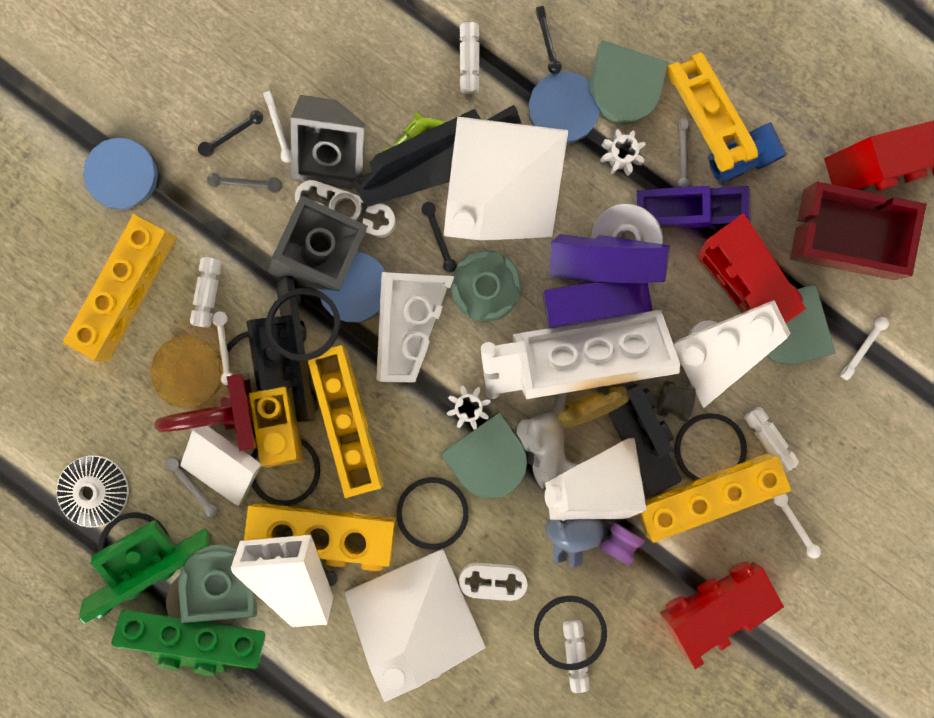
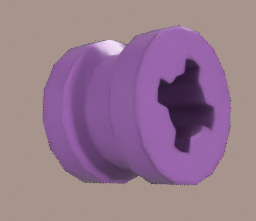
(622, 543)

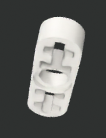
(323, 192)

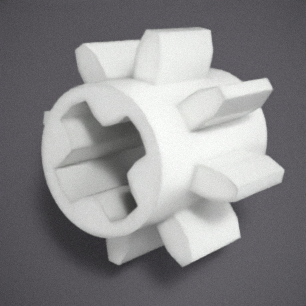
(632, 153)
(463, 416)

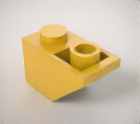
(276, 428)

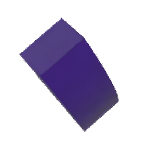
(696, 205)
(608, 259)
(594, 302)

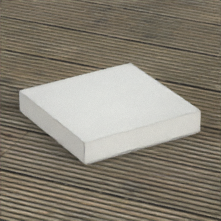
(220, 464)

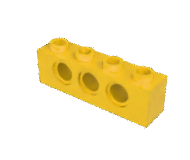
(119, 289)
(346, 422)
(713, 496)
(377, 530)

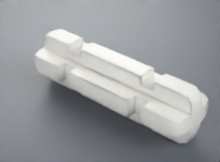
(469, 58)
(205, 292)
(770, 437)
(576, 653)

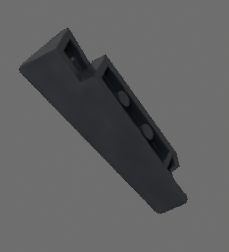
(417, 162)

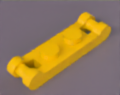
(712, 111)

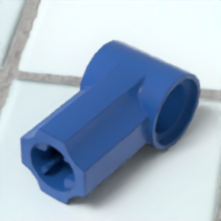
(769, 151)

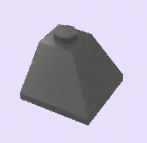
(326, 142)
(317, 246)

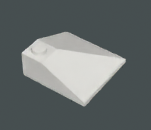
(504, 180)
(413, 624)

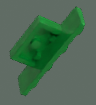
(135, 565)
(192, 644)

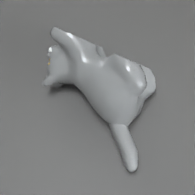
(545, 439)

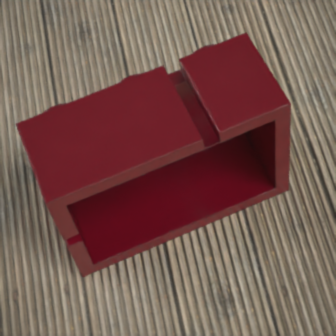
(853, 237)

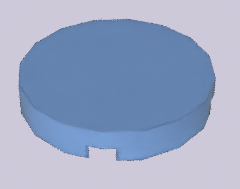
(564, 104)
(120, 173)
(360, 292)

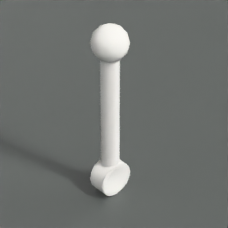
(286, 152)
(219, 320)
(880, 323)
(813, 550)

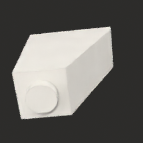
(600, 487)
(286, 577)

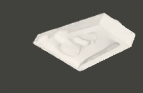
(405, 322)
(729, 349)

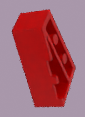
(884, 159)
(748, 270)
(721, 610)

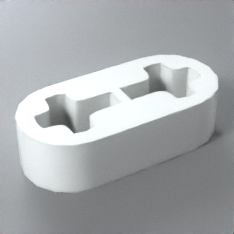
(492, 590)

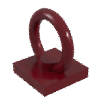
(233, 412)

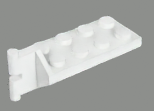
(581, 356)

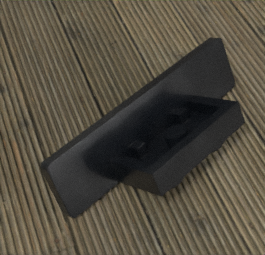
(274, 369)
(652, 437)

